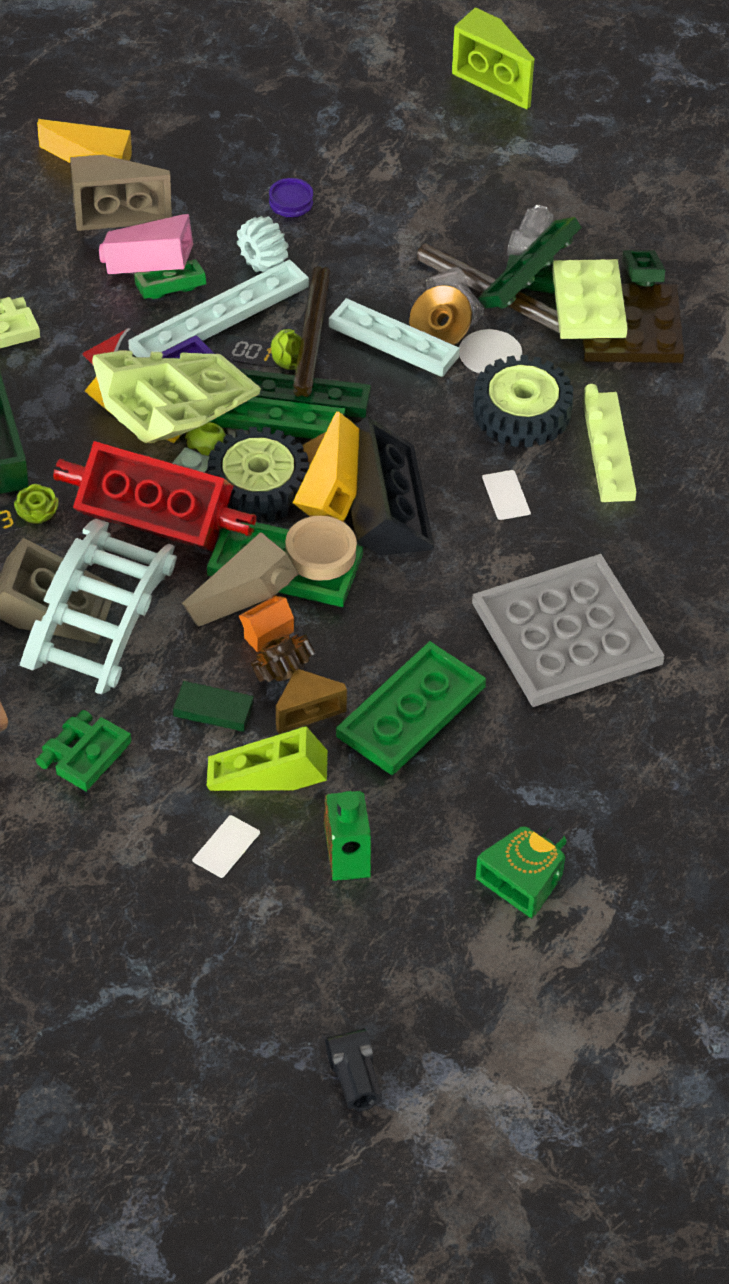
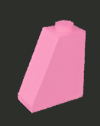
(148, 246)

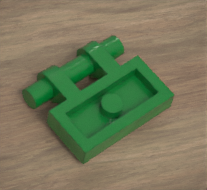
(90, 756)

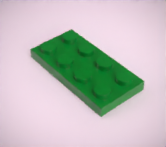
(324, 591)
(410, 708)

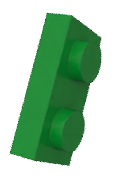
(158, 283)

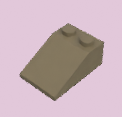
(118, 192)
(24, 586)

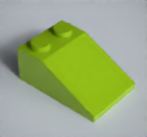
(492, 58)

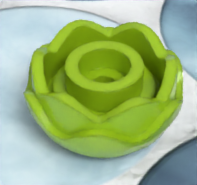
(286, 348)
(205, 437)
(36, 504)

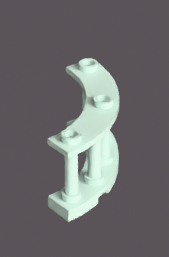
(71, 578)

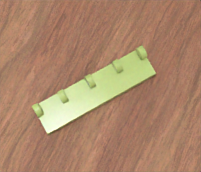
(608, 445)

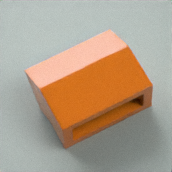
(267, 622)

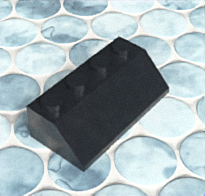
(390, 498)

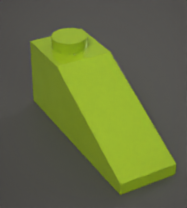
(274, 763)

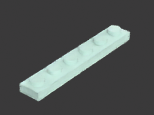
(223, 309)

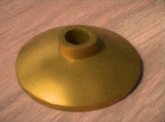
(438, 304)

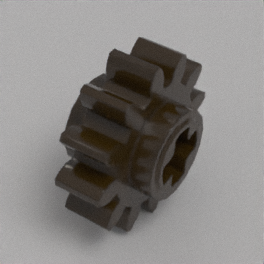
(282, 657)

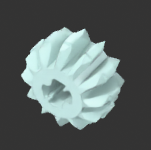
(262, 243)

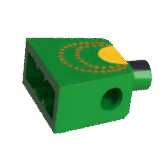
(523, 867)

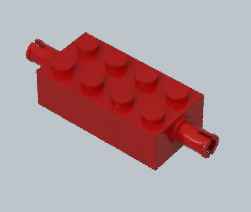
(154, 496)

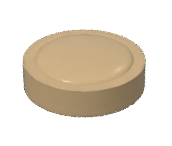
(321, 547)

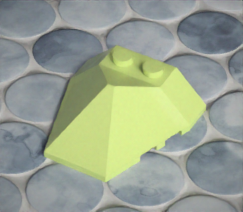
(169, 395)

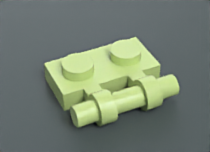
(16, 322)

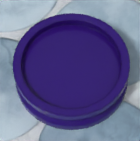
(291, 197)

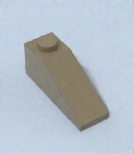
(243, 581)

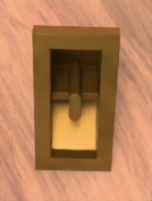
(309, 700)

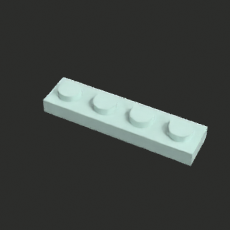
(394, 337)

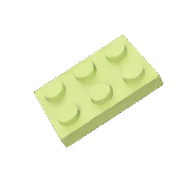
(589, 299)

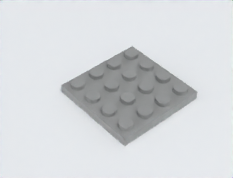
(567, 630)

